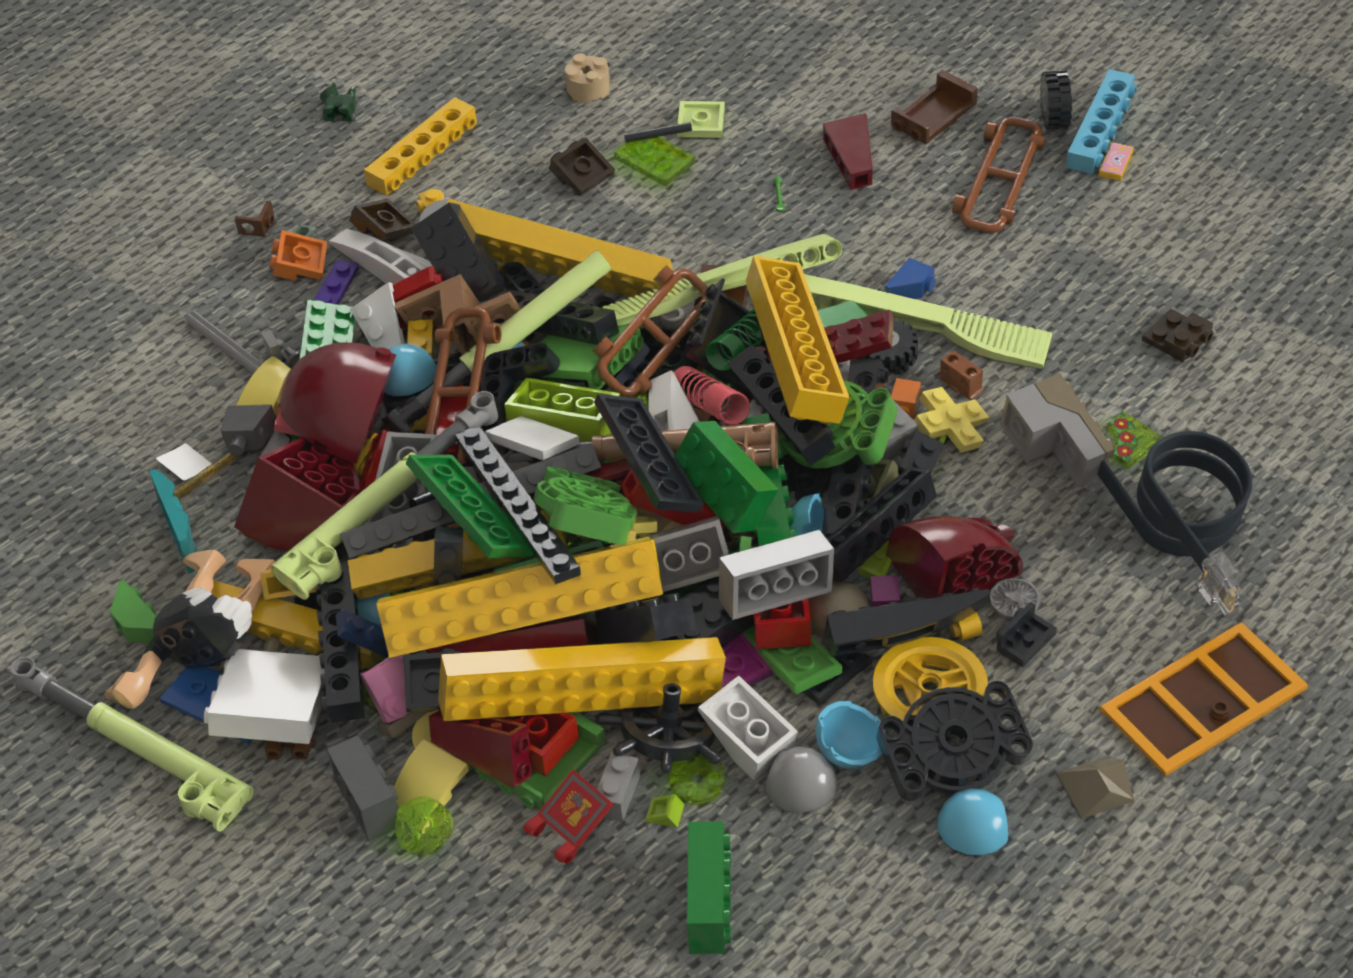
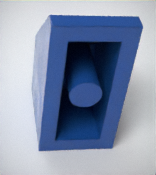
(912, 280)

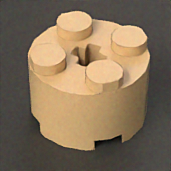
(587, 78)

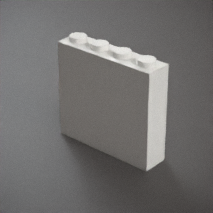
(267, 697)

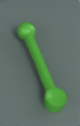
(777, 181)

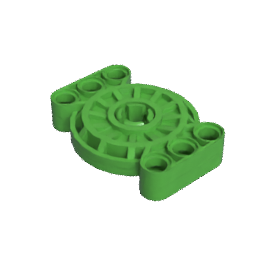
(862, 430)
(585, 505)

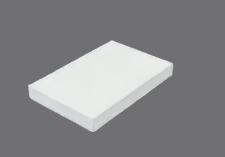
(532, 438)

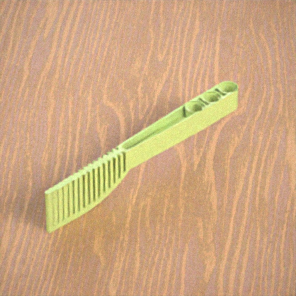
(734, 276)
(978, 335)

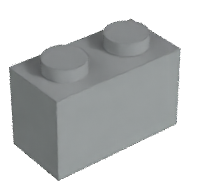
(619, 784)

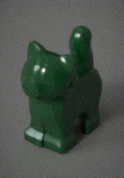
(338, 104)

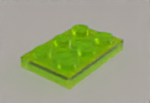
(655, 159)

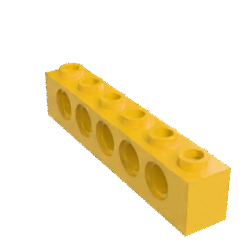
(420, 146)

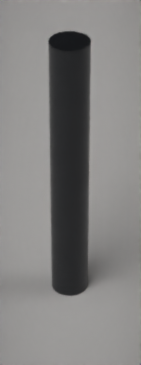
(657, 132)

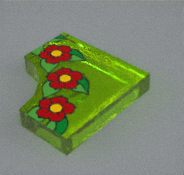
(1131, 439)

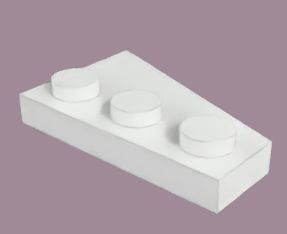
(379, 318)

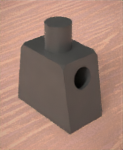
(247, 427)

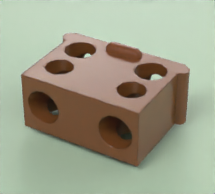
(961, 375)

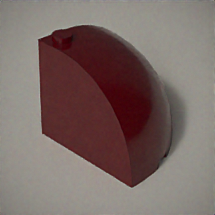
(337, 395)
(294, 493)
(951, 555)

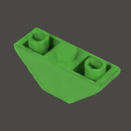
(132, 615)

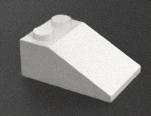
(747, 727)

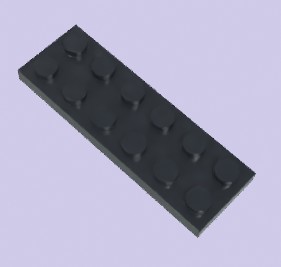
(648, 453)

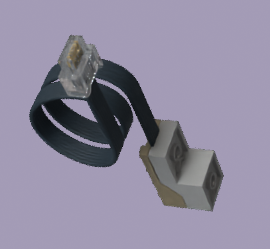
(1054, 420)

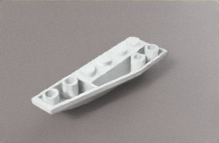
(378, 257)
(670, 404)

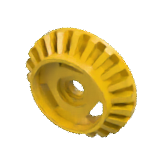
(907, 666)

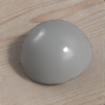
(801, 780)

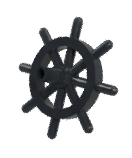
(668, 724)

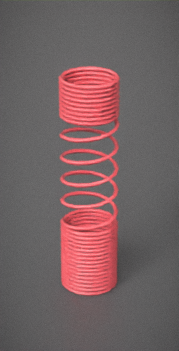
(714, 396)

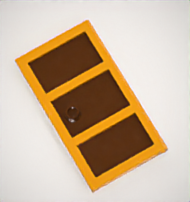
(1203, 698)

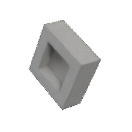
(271, 345)

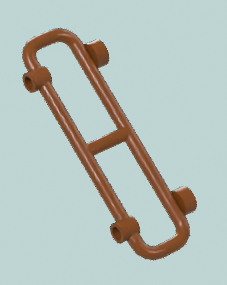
(994, 133)
(487, 334)
(608, 350)

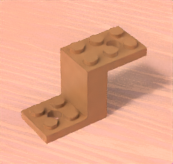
(451, 296)

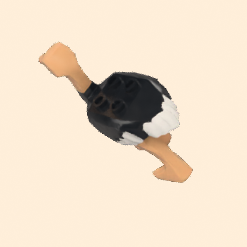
(195, 625)

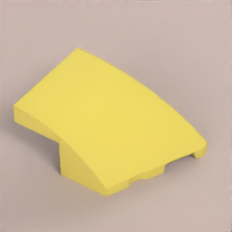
(265, 384)
(429, 774)

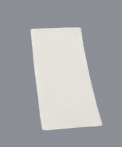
(184, 462)

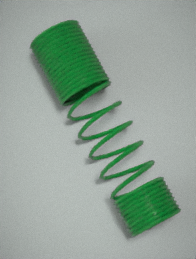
(733, 342)

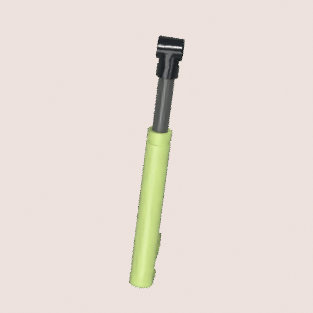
(513, 332)

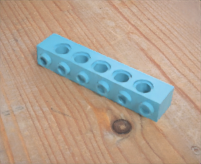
(1101, 122)

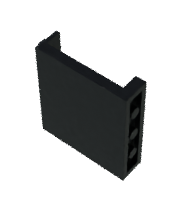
(717, 316)

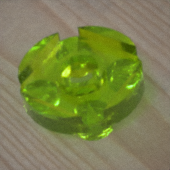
(692, 792)
(410, 816)

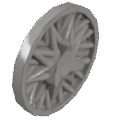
(1012, 595)

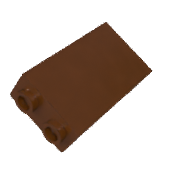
(936, 108)

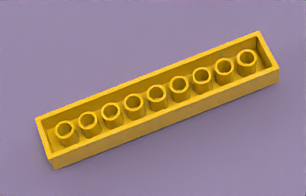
(559, 250)
(796, 341)
(517, 598)
(577, 678)

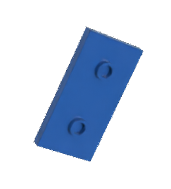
(193, 693)

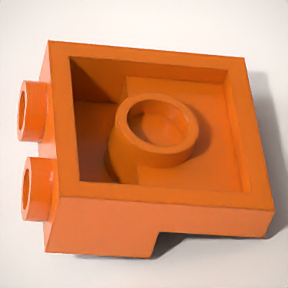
(298, 256)

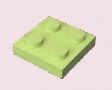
(705, 118)

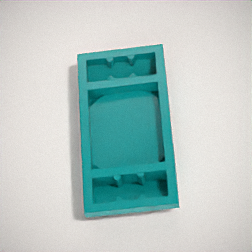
(175, 516)

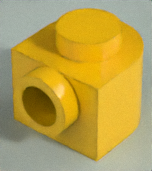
(427, 198)
(967, 628)

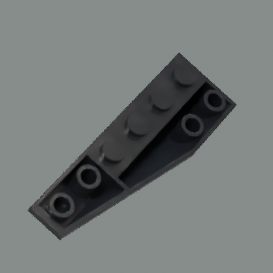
(898, 622)

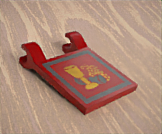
(572, 813)

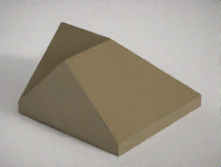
(1097, 785)

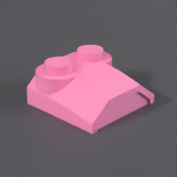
(387, 688)

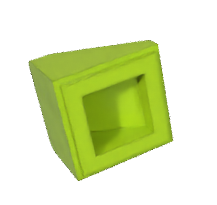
(665, 810)

